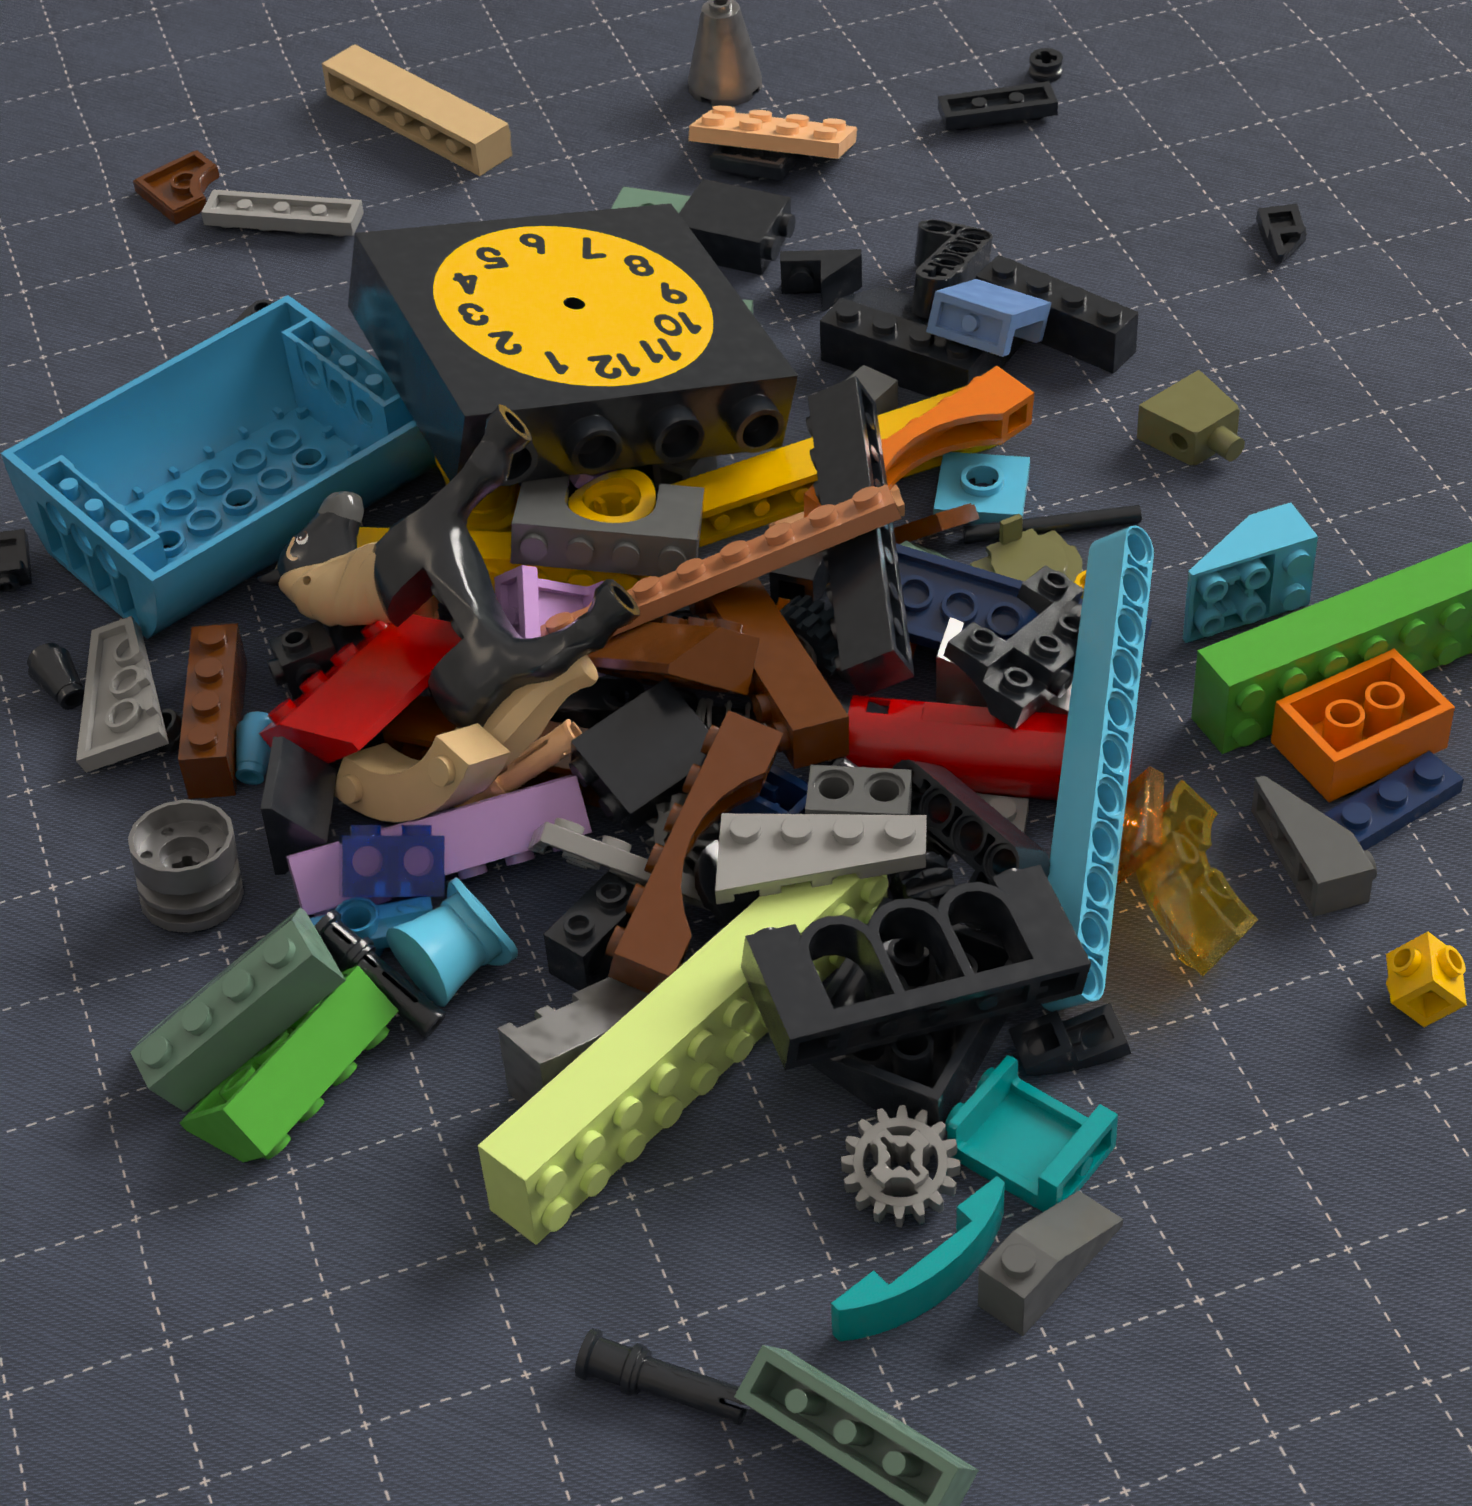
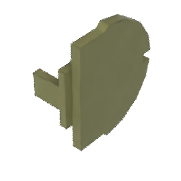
(1026, 552)

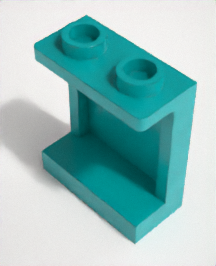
(1029, 1137)

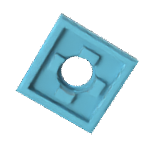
(992, 502)

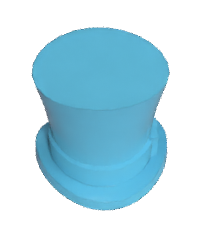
(450, 944)

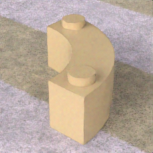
(404, 789)

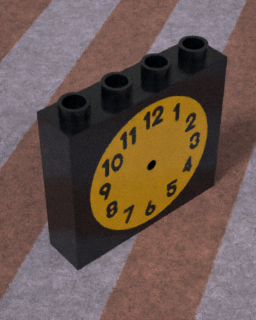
(584, 325)

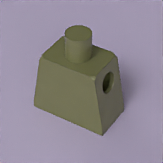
(1191, 421)

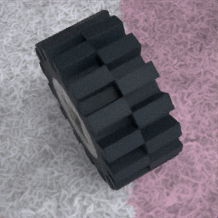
(813, 629)

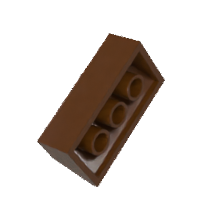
(685, 652)

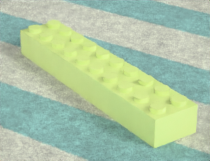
(648, 1066)

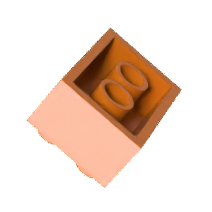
(1361, 724)

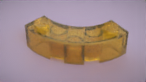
(1183, 891)

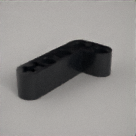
(946, 257)
(970, 825)

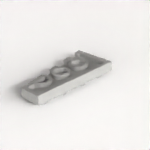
(119, 700)
(610, 852)

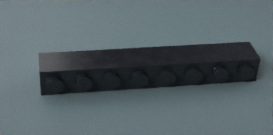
(865, 569)

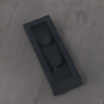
(997, 106)

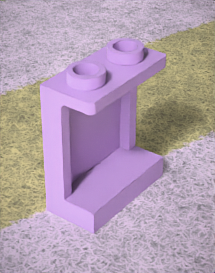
(534, 600)

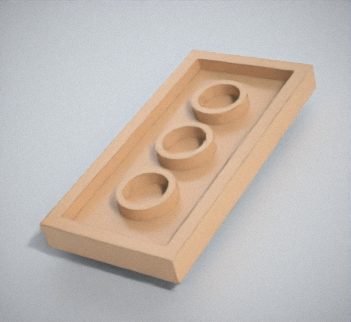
(770, 133)

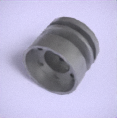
(186, 865)

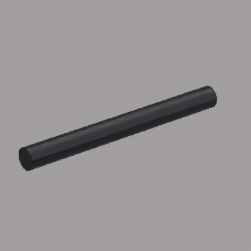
(1059, 523)

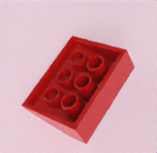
(363, 687)

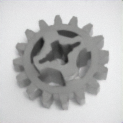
(887, 1147)

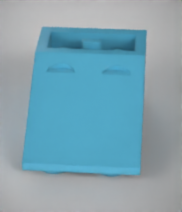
(1252, 573)

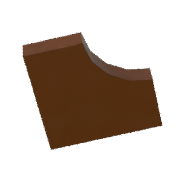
(178, 186)
(935, 523)

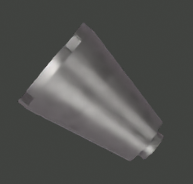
(723, 57)

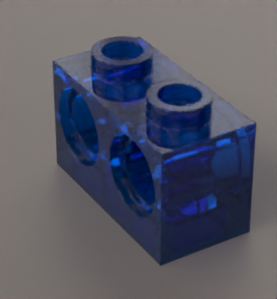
(391, 877)

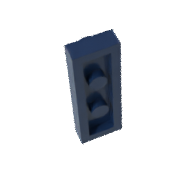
(1397, 799)

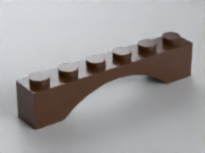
(658, 930)

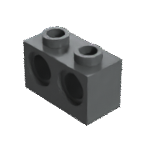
(858, 791)

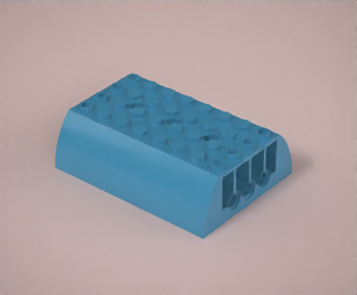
(208, 433)

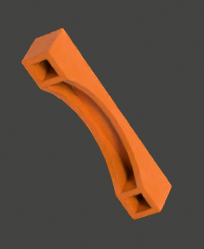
(978, 415)

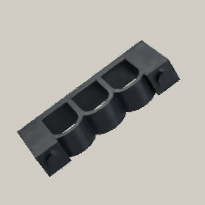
(1016, 906)

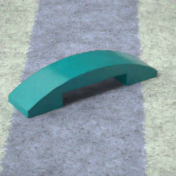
(879, 1307)

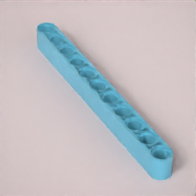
(1100, 745)

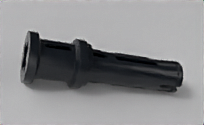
(352, 951)
(637, 1370)

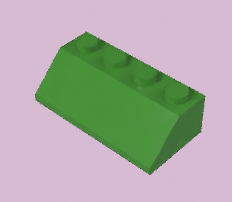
(286, 1079)

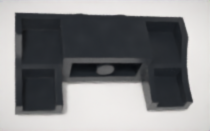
(1035, 661)

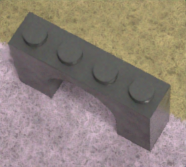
(554, 536)

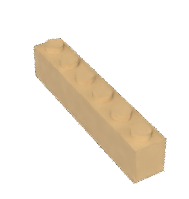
(417, 109)

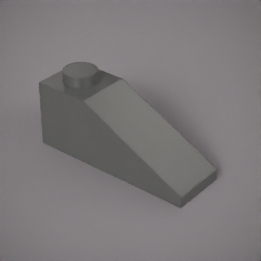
(1314, 849)
(1043, 1260)

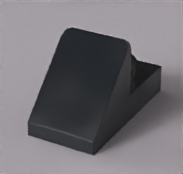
(821, 271)

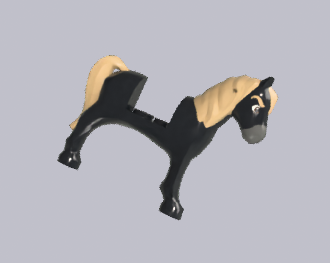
(492, 672)

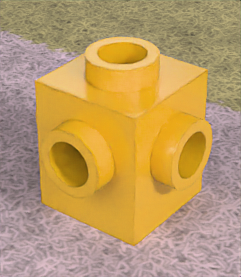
(1426, 979)

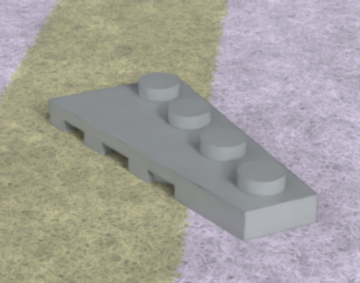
(797, 848)

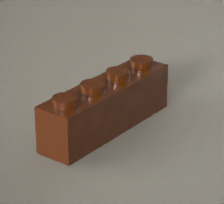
(212, 711)

